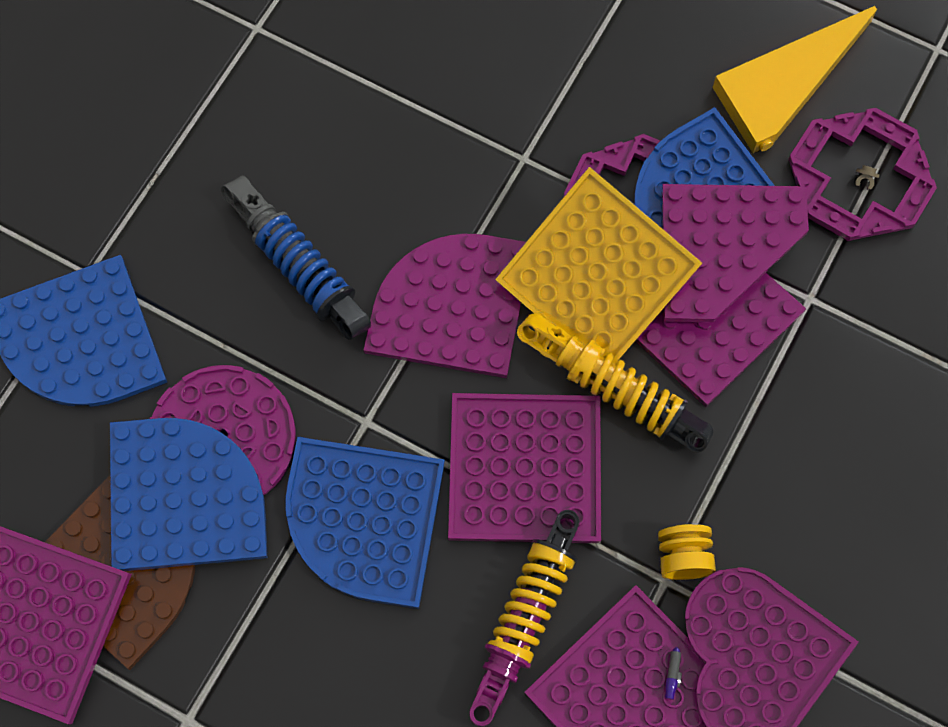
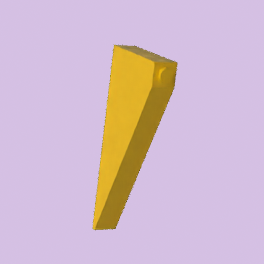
(774, 87)

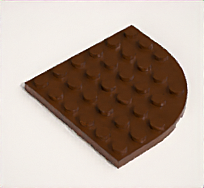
(152, 595)

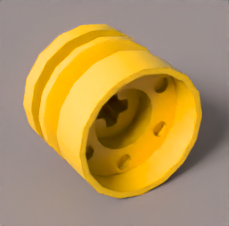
(686, 552)

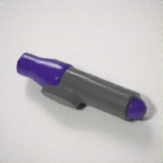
(674, 676)

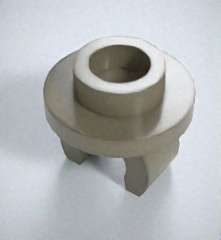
(868, 173)

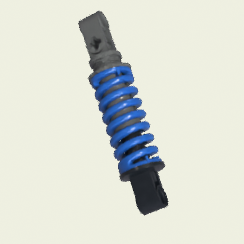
(296, 259)

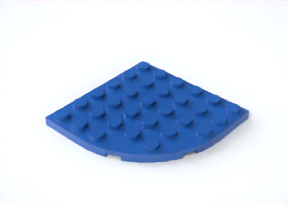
(697, 154)
(80, 337)
(182, 496)
(364, 518)

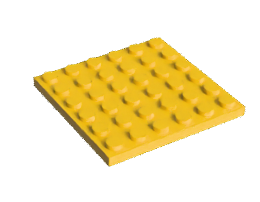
(599, 267)

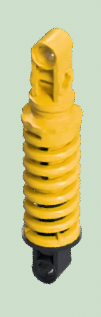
(592, 368)

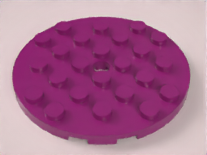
(242, 406)

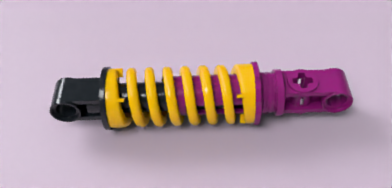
(525, 615)

